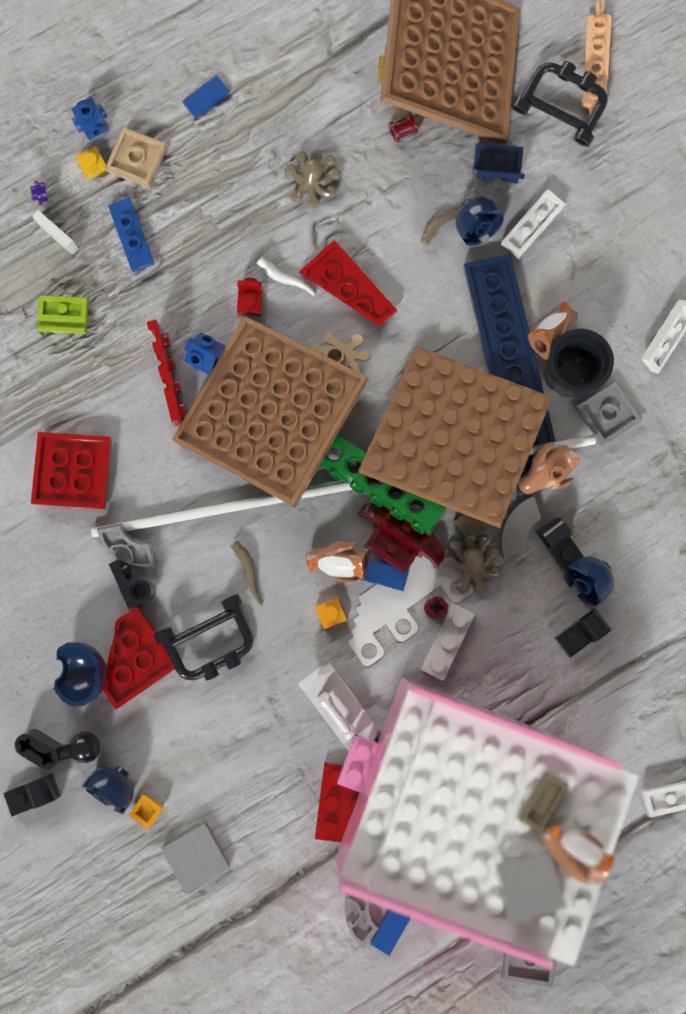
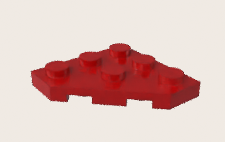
(134, 659)

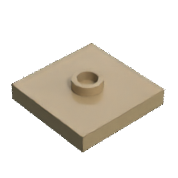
(136, 157)

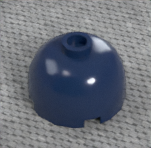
(478, 218)
(591, 578)
(111, 787)

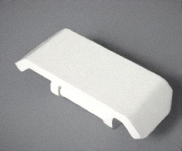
(338, 705)

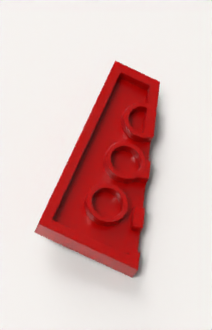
(344, 280)

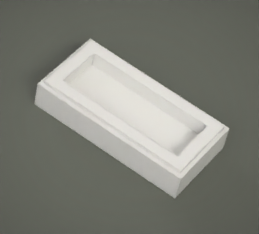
(55, 232)

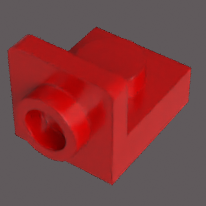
(249, 297)

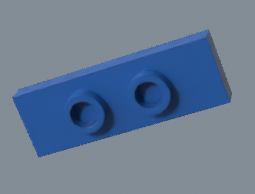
(131, 234)

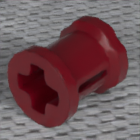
(403, 127)
(430, 612)

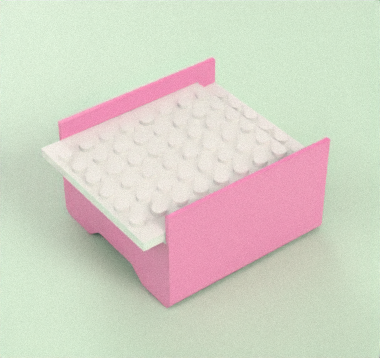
(445, 808)

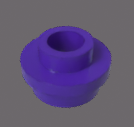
(39, 192)

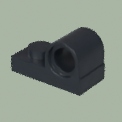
(557, 539)
(127, 587)
(582, 632)
(32, 795)

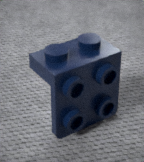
(498, 161)

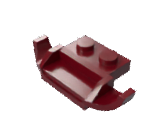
(397, 541)

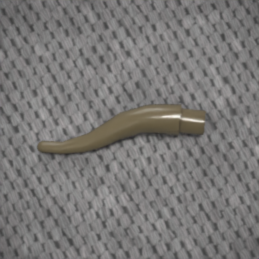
(436, 224)
(247, 562)

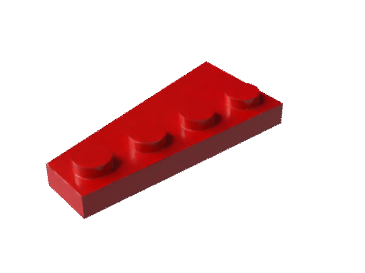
(160, 346)

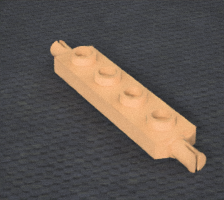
(597, 52)

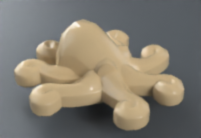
(343, 353)

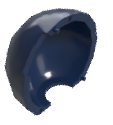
(82, 674)

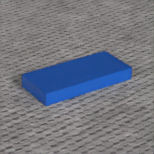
(206, 97)
(385, 576)
(389, 931)

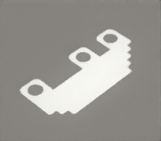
(387, 605)

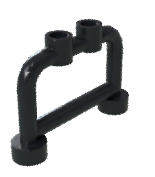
(566, 73)
(210, 669)

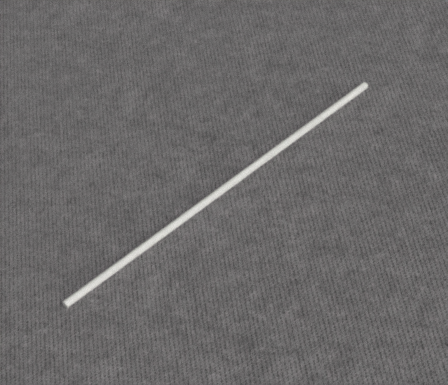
(269, 499)

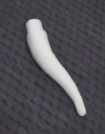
(274, 273)

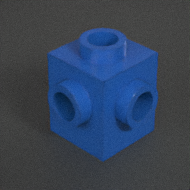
(89, 118)
(203, 352)

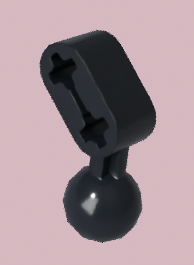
(82, 748)

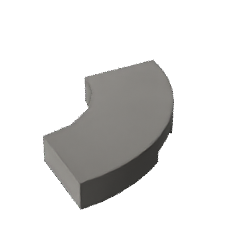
(517, 526)
(127, 548)
(360, 919)

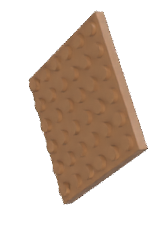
(453, 62)
(270, 410)
(456, 436)

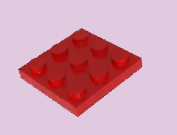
(71, 470)
(335, 805)

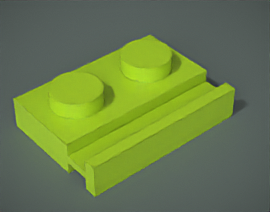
(63, 314)

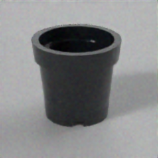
(594, 368)

